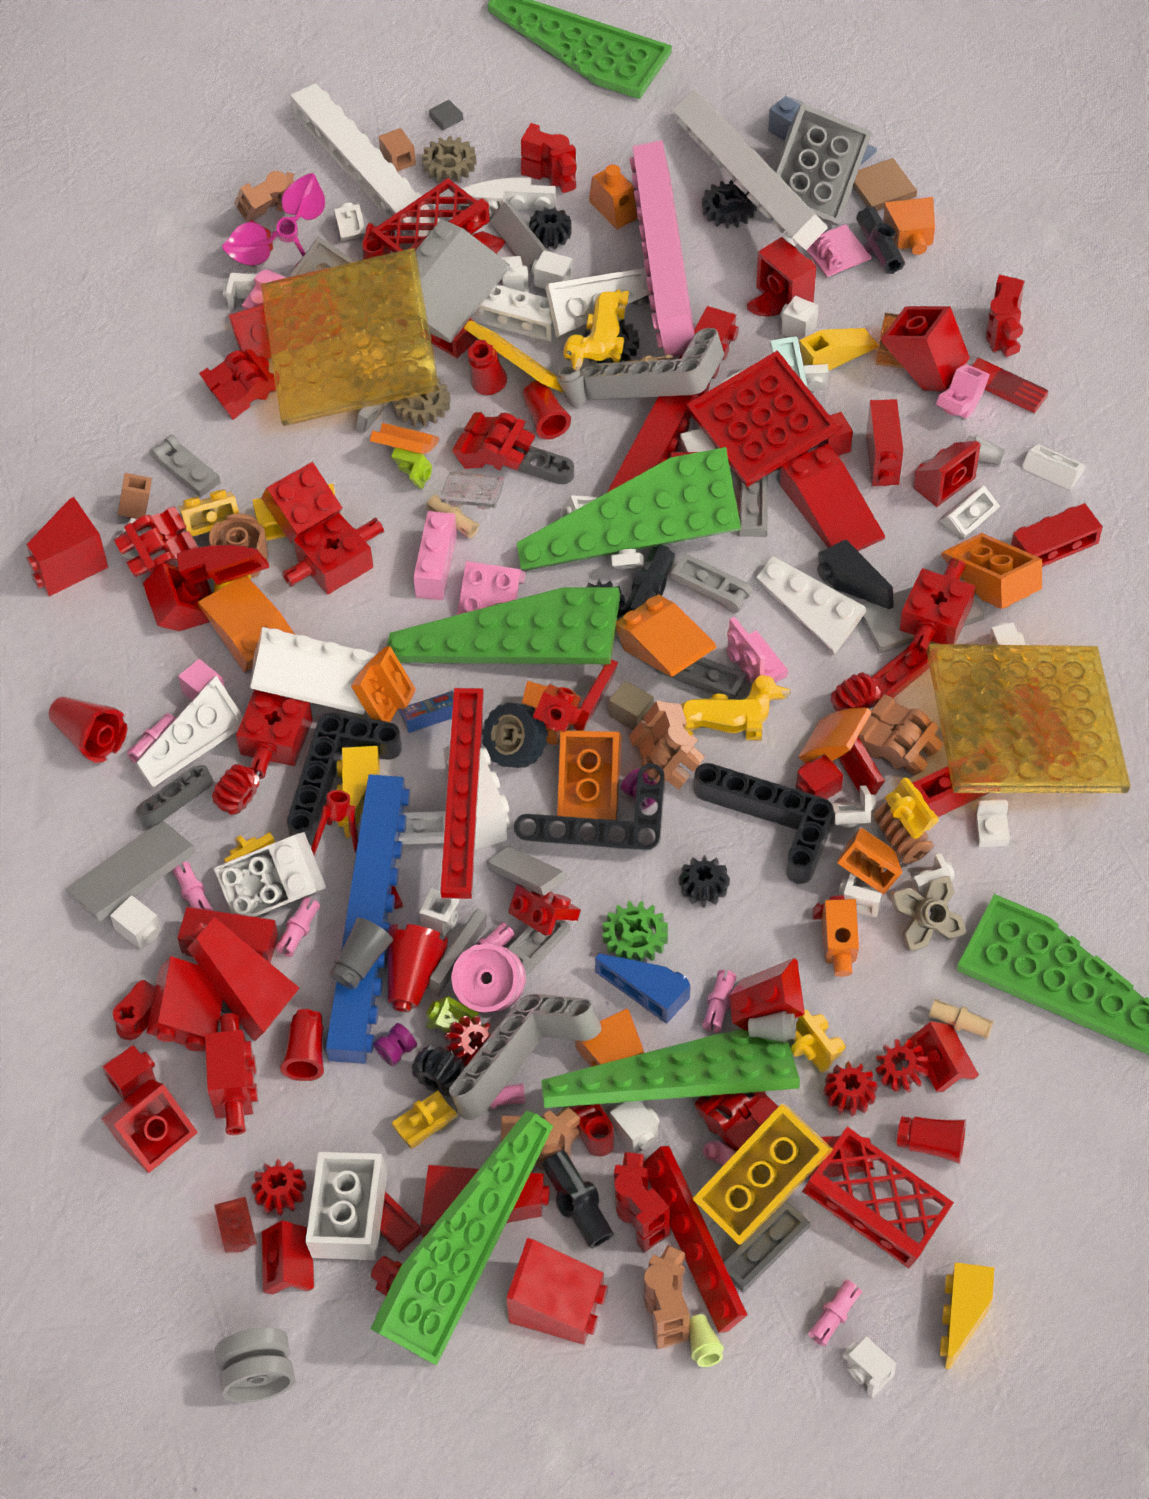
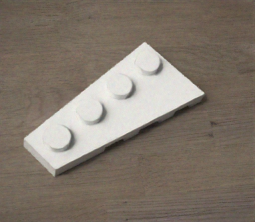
(575, 299)
(816, 605)
(197, 729)

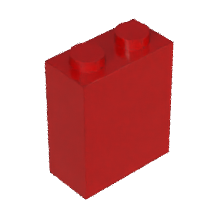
(884, 442)
(184, 1005)

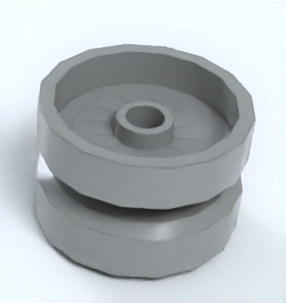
(254, 1365)

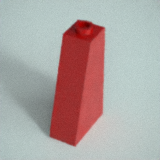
(241, 976)
(447, 1182)

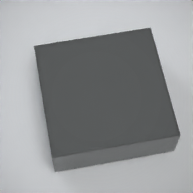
(445, 114)

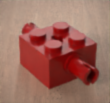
(333, 553)
(937, 607)
(273, 730)
(231, 1074)

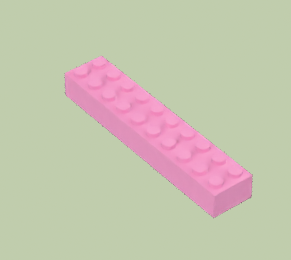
(662, 248)

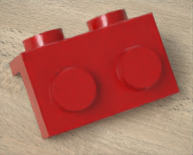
(541, 911)

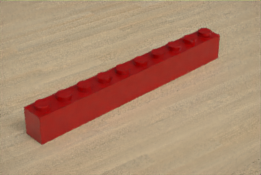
(669, 413)

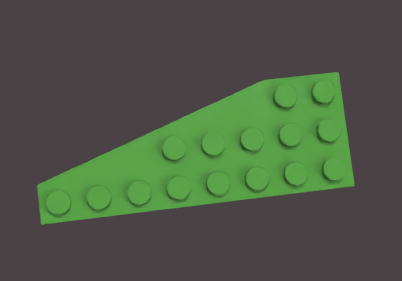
(591, 48)
(665, 505)
(543, 628)
(1046, 967)
(695, 1068)
(448, 1262)

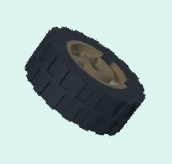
(514, 735)

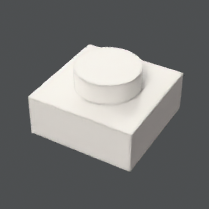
(627, 560)

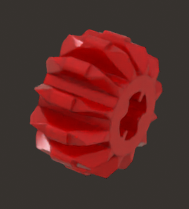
(855, 692)
(235, 789)
(460, 1038)
(891, 1074)
(842, 1079)
(282, 1196)

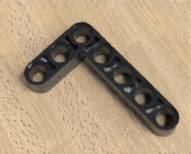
(316, 766)
(772, 810)
(603, 826)

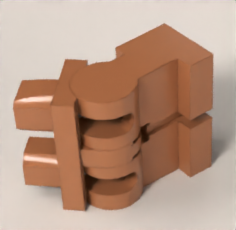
(255, 201)
(900, 735)
(666, 743)
(561, 1136)
(665, 1299)

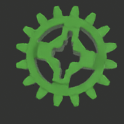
(636, 936)

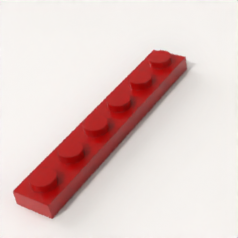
(695, 1240)

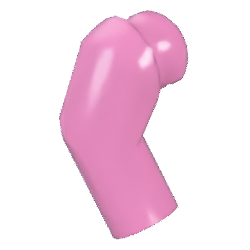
(718, 1152)

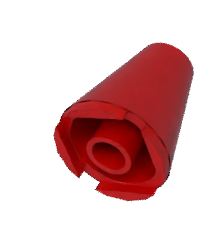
(89, 726)
(411, 963)

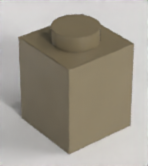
(630, 705)

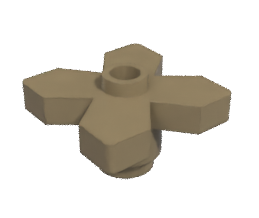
(921, 926)

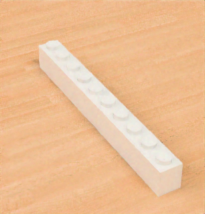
(356, 155)
(750, 169)

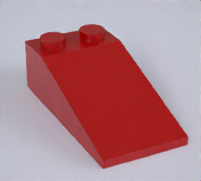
(830, 499)

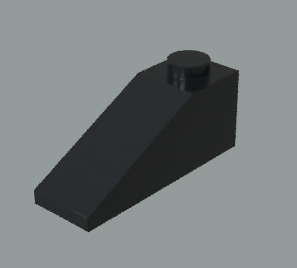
(853, 574)

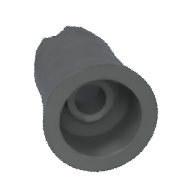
(360, 953)

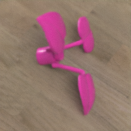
(249, 241)

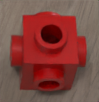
(558, 708)

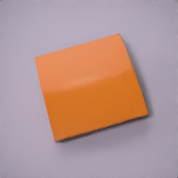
(404, 438)
(383, 686)
(835, 734)

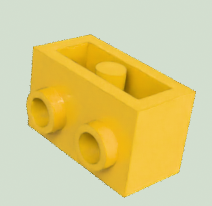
(203, 514)

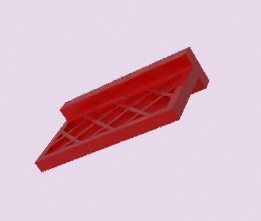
(469, 219)
(868, 1221)

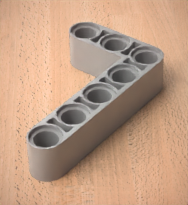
(658, 377)
(512, 1043)

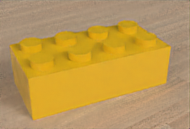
(762, 1174)

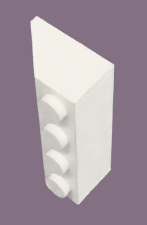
(308, 669)

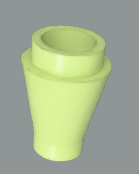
(704, 1343)

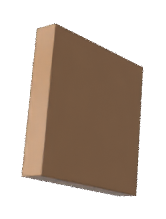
(883, 184)

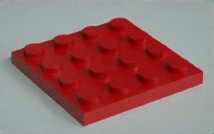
(762, 418)

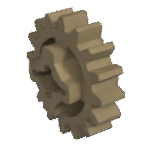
(449, 159)
(424, 406)

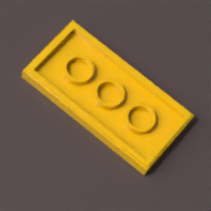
(514, 355)

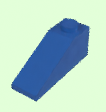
(648, 984)

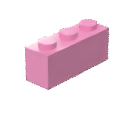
(435, 555)

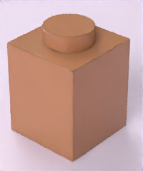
(397, 149)
(134, 496)

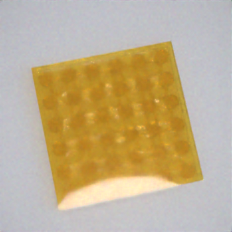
(349, 337)
(1027, 719)

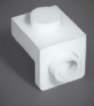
(855, 812)

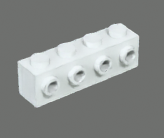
(517, 313)

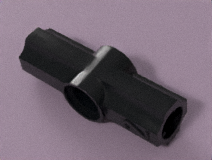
(880, 240)
(652, 578)
(577, 1199)

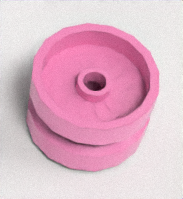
(506, 983)

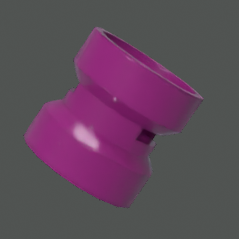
(630, 784)
(395, 1044)

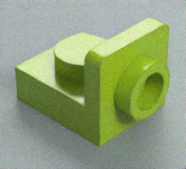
(413, 464)
(446, 1011)

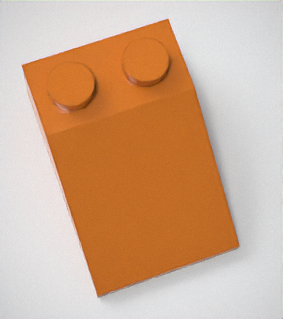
(997, 569)
(238, 616)
(663, 636)
(589, 774)

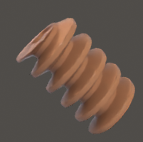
(906, 848)

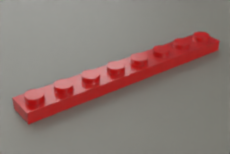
(462, 794)

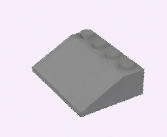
(822, 160)
(455, 277)

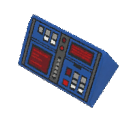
(428, 712)

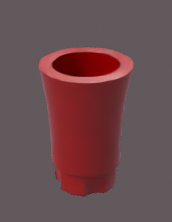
(486, 370)
(548, 415)
(304, 1047)
(933, 1136)

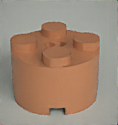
(240, 531)

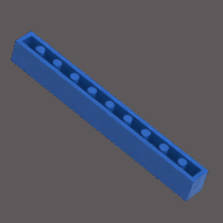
(369, 899)

